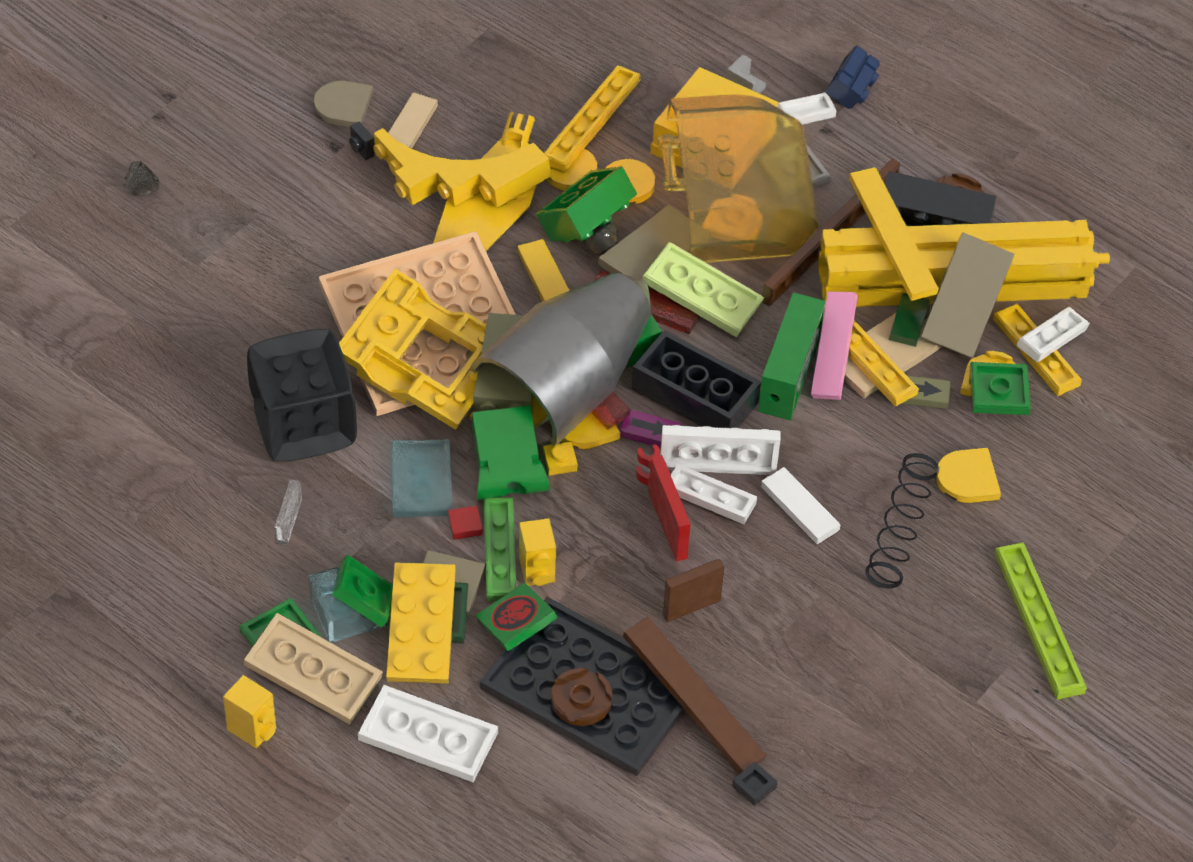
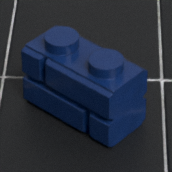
(853, 78)

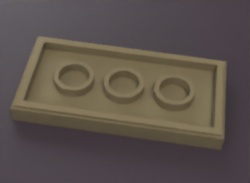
(641, 247)
(967, 295)

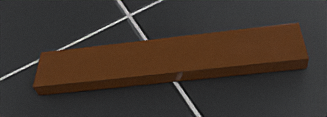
(694, 695)

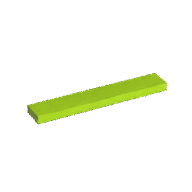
(1040, 621)

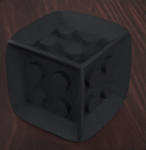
(302, 395)

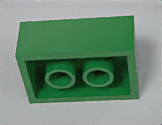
(586, 204)

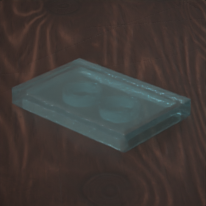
(421, 478)

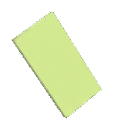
(702, 289)

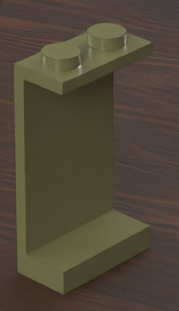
(495, 385)

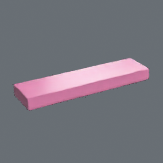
(834, 345)

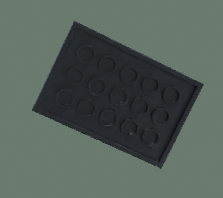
(640, 706)

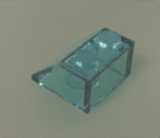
(335, 616)

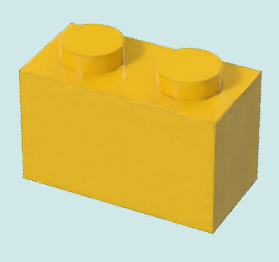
(537, 552)
(250, 712)

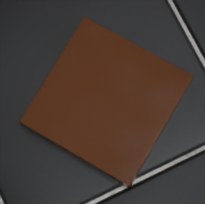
(693, 590)

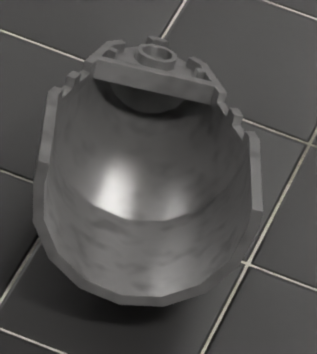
(574, 347)

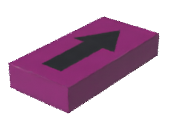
(644, 427)

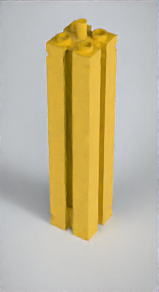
(1048, 260)

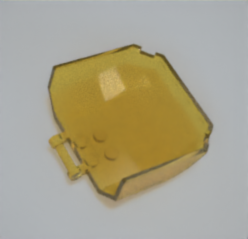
(741, 177)

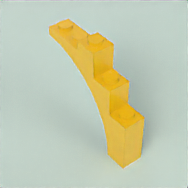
(458, 180)

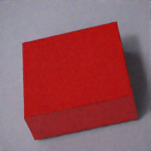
(465, 522)

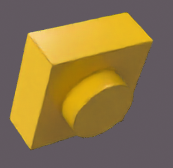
(560, 458)

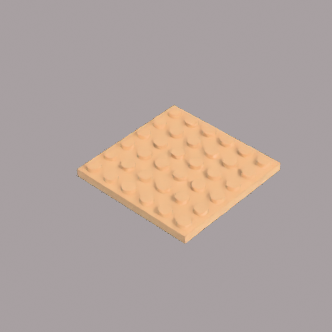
(452, 274)

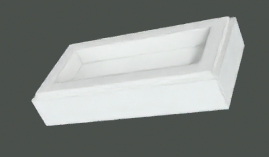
(810, 108)

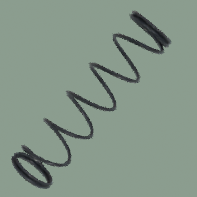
(880, 563)

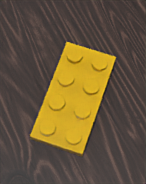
(421, 623)

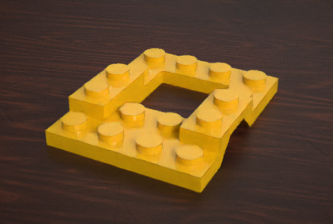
(388, 330)

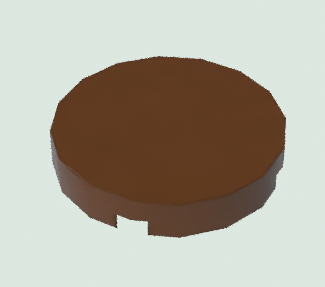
(581, 697)

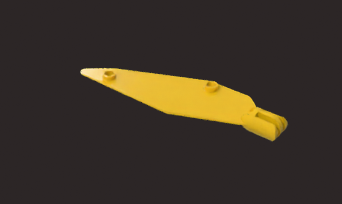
(482, 215)

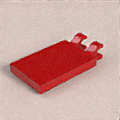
(665, 501)

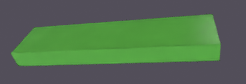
(499, 547)

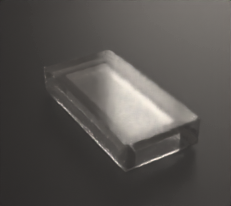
(288, 512)

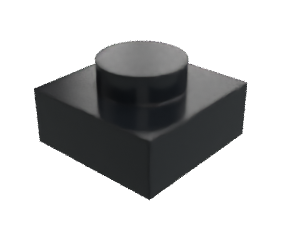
(362, 141)
(754, 784)

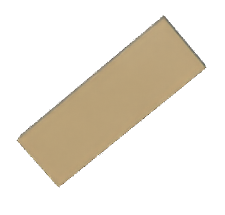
(413, 119)

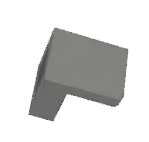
(740, 73)

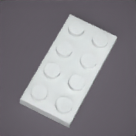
(721, 449)
(428, 733)

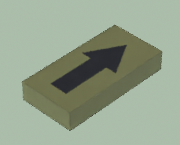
(930, 393)

